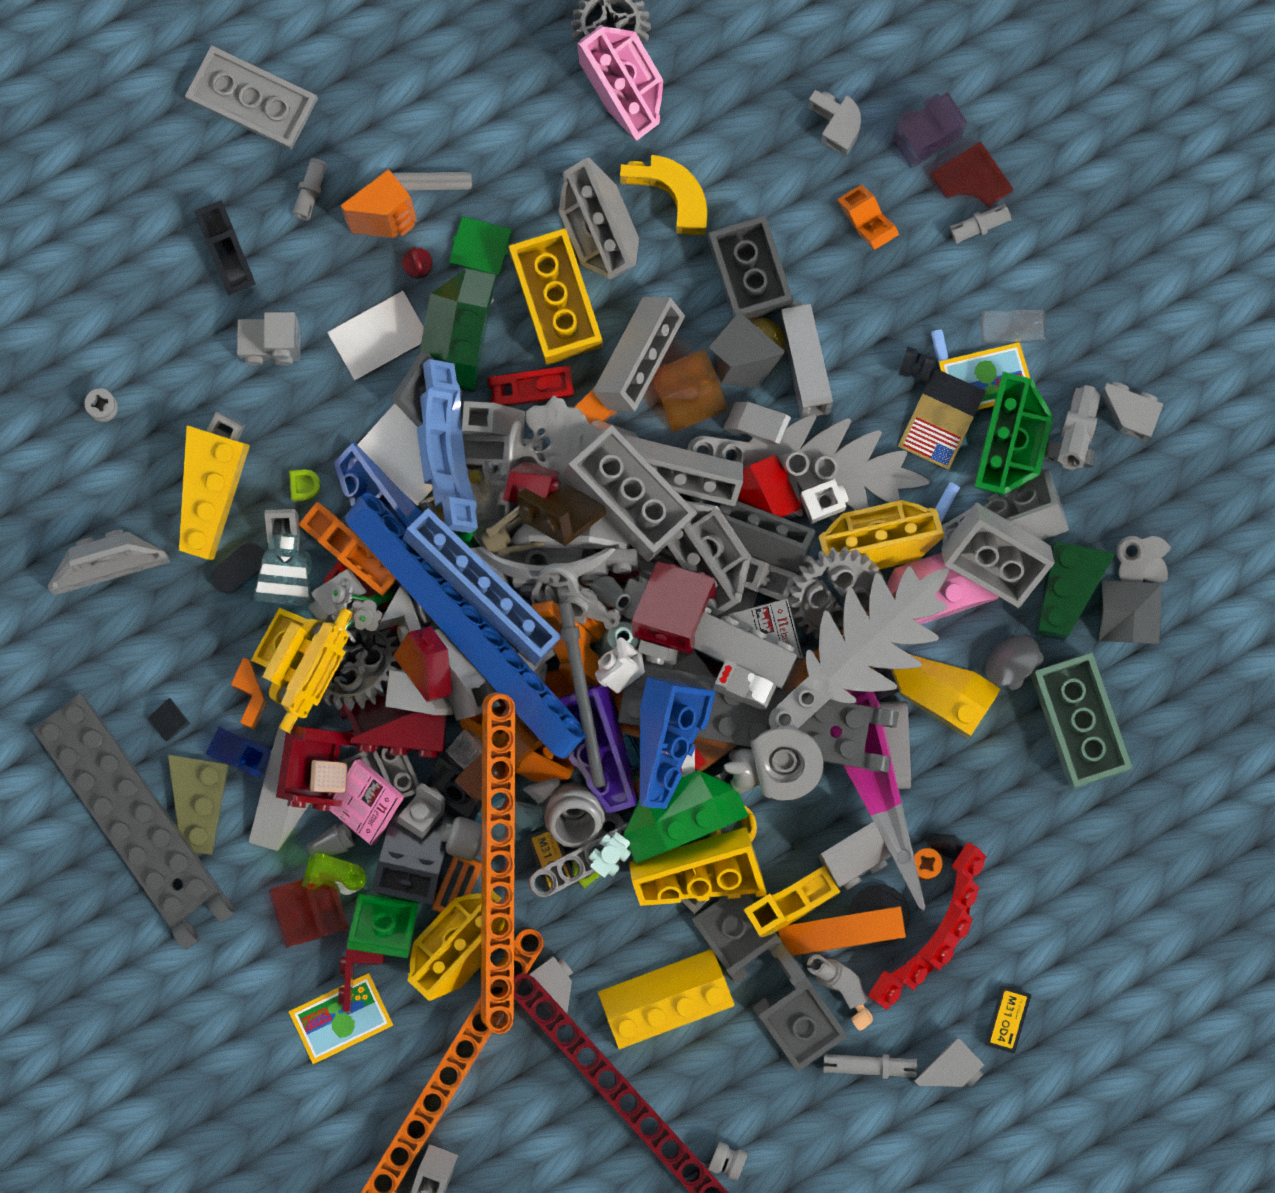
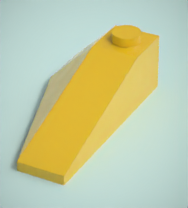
(948, 694)

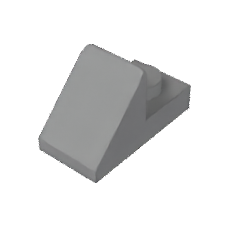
(323, 604)
(400, 613)

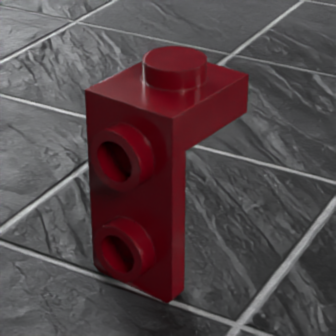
(347, 963)

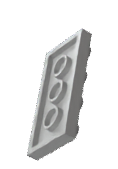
(251, 97)

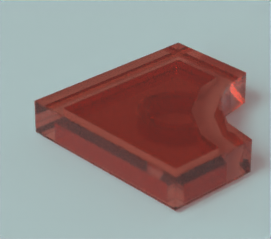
(973, 175)

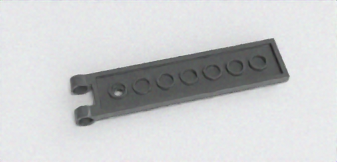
(740, 723)
(131, 817)

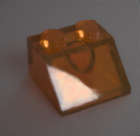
(688, 390)

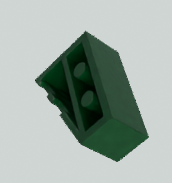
(1069, 587)

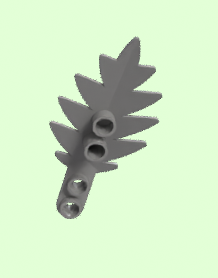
(819, 462)
(865, 644)

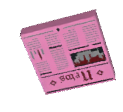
(367, 802)

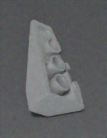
(1031, 507)
(273, 817)

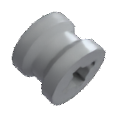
(103, 411)

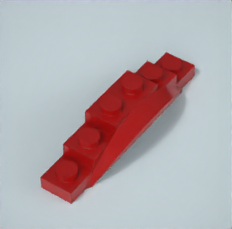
(942, 944)

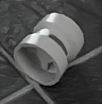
(733, 1166)

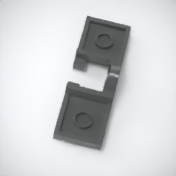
(799, 1020)

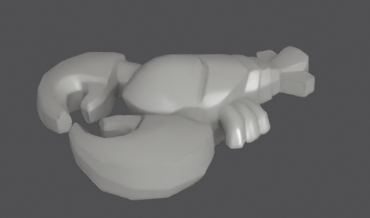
(582, 599)

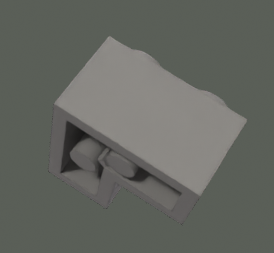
(269, 339)

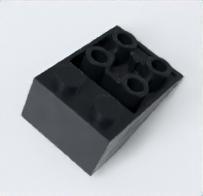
(410, 864)

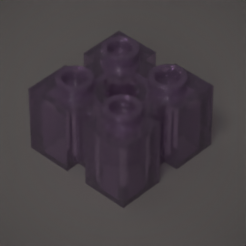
(930, 129)

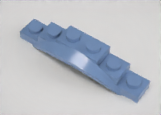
(443, 447)

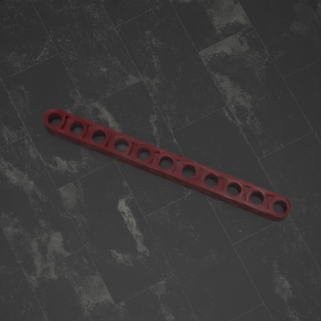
(614, 1093)

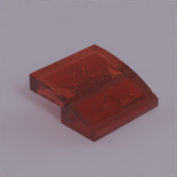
(307, 912)

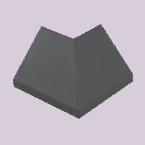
(745, 354)
(1129, 612)

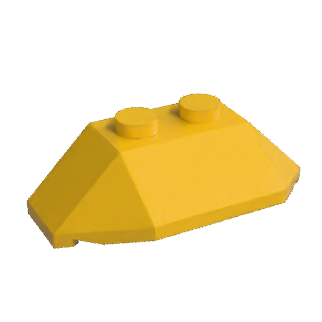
(885, 532)
(450, 948)

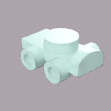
(614, 849)

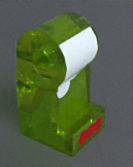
(327, 870)

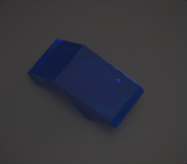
(238, 752)

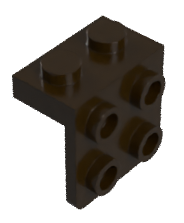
(561, 514)

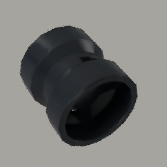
(917, 365)

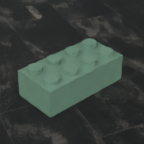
(1081, 721)

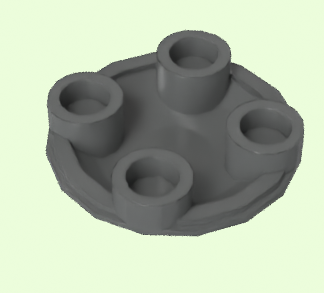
(1013, 661)

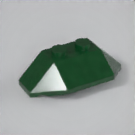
(458, 323)

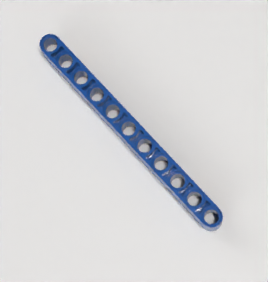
(466, 628)

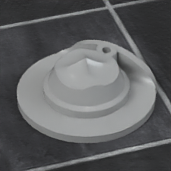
(787, 763)

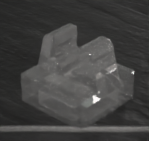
(465, 748)

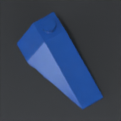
(361, 475)
(668, 726)

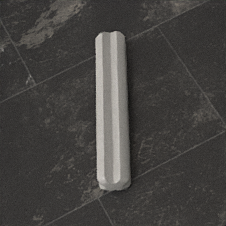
(435, 180)

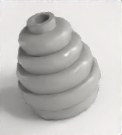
(574, 815)

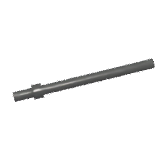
(571, 634)

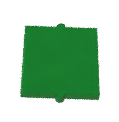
(480, 246)

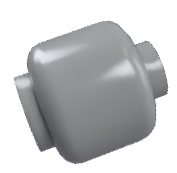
(463, 838)

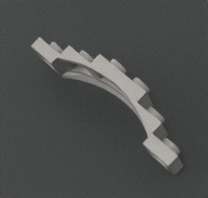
(588, 569)

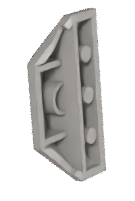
(597, 220)
(598, 536)
(713, 548)
(104, 560)

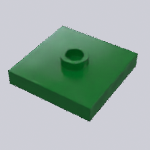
(382, 925)

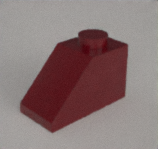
(533, 477)
(426, 663)

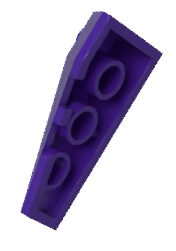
(619, 787)

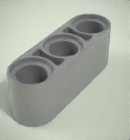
(899, 743)

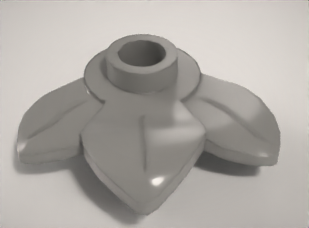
(1146, 563)

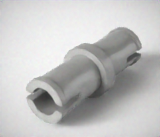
(309, 189)
(980, 223)

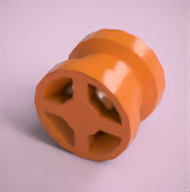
(924, 865)

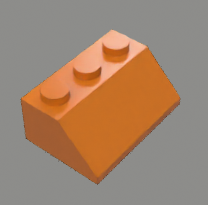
(380, 209)

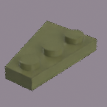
(198, 799)

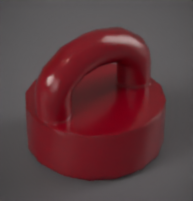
(417, 263)

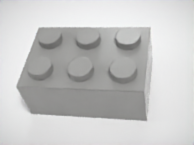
(997, 555)

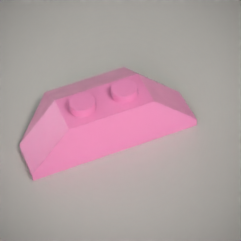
(623, 78)
(956, 591)

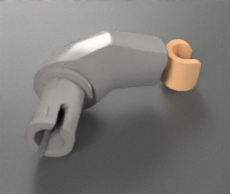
(838, 977)

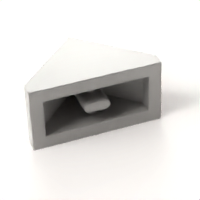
(281, 522)

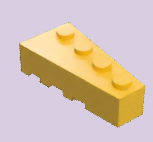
(209, 485)
(700, 870)

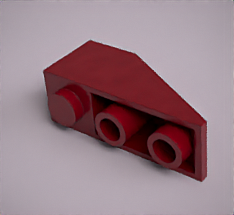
(409, 733)

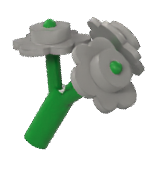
(364, 608)

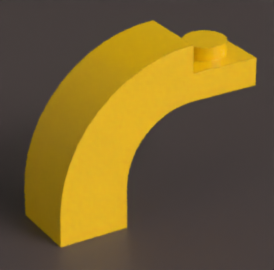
(678, 184)
(792, 903)

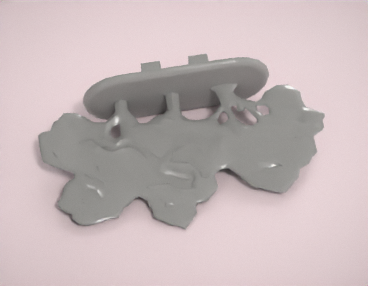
(568, 436)

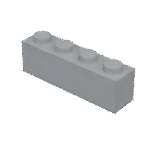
(638, 353)
(693, 472)

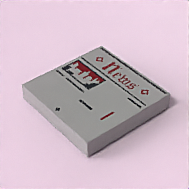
(773, 620)

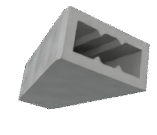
(806, 360)

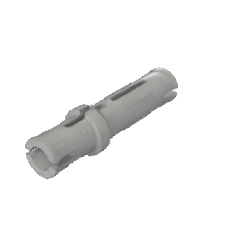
(870, 1065)

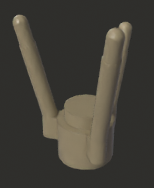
(497, 536)

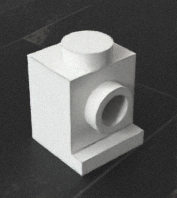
(811, 500)
(620, 666)

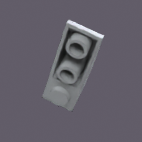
(467, 683)

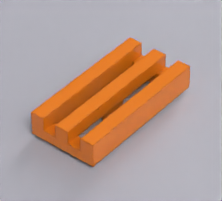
(478, 866)

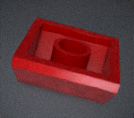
(768, 488)

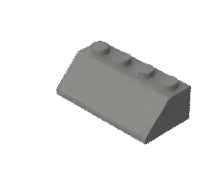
(634, 493)

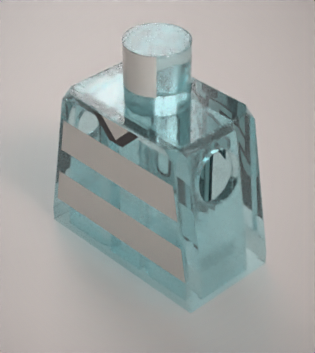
(285, 575)

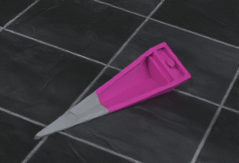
(883, 798)

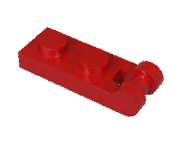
(532, 386)

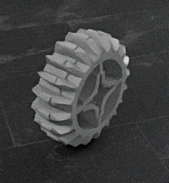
(620, 20)

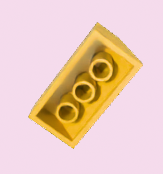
(666, 999)

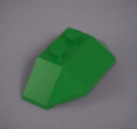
(1014, 436)
(695, 809)

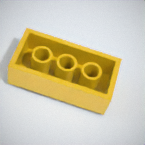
(556, 296)

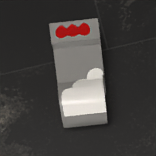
(744, 685)

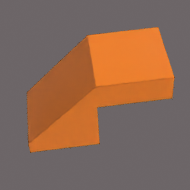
(867, 217)
(248, 683)

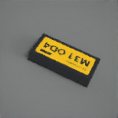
(547, 851)
(1008, 1019)

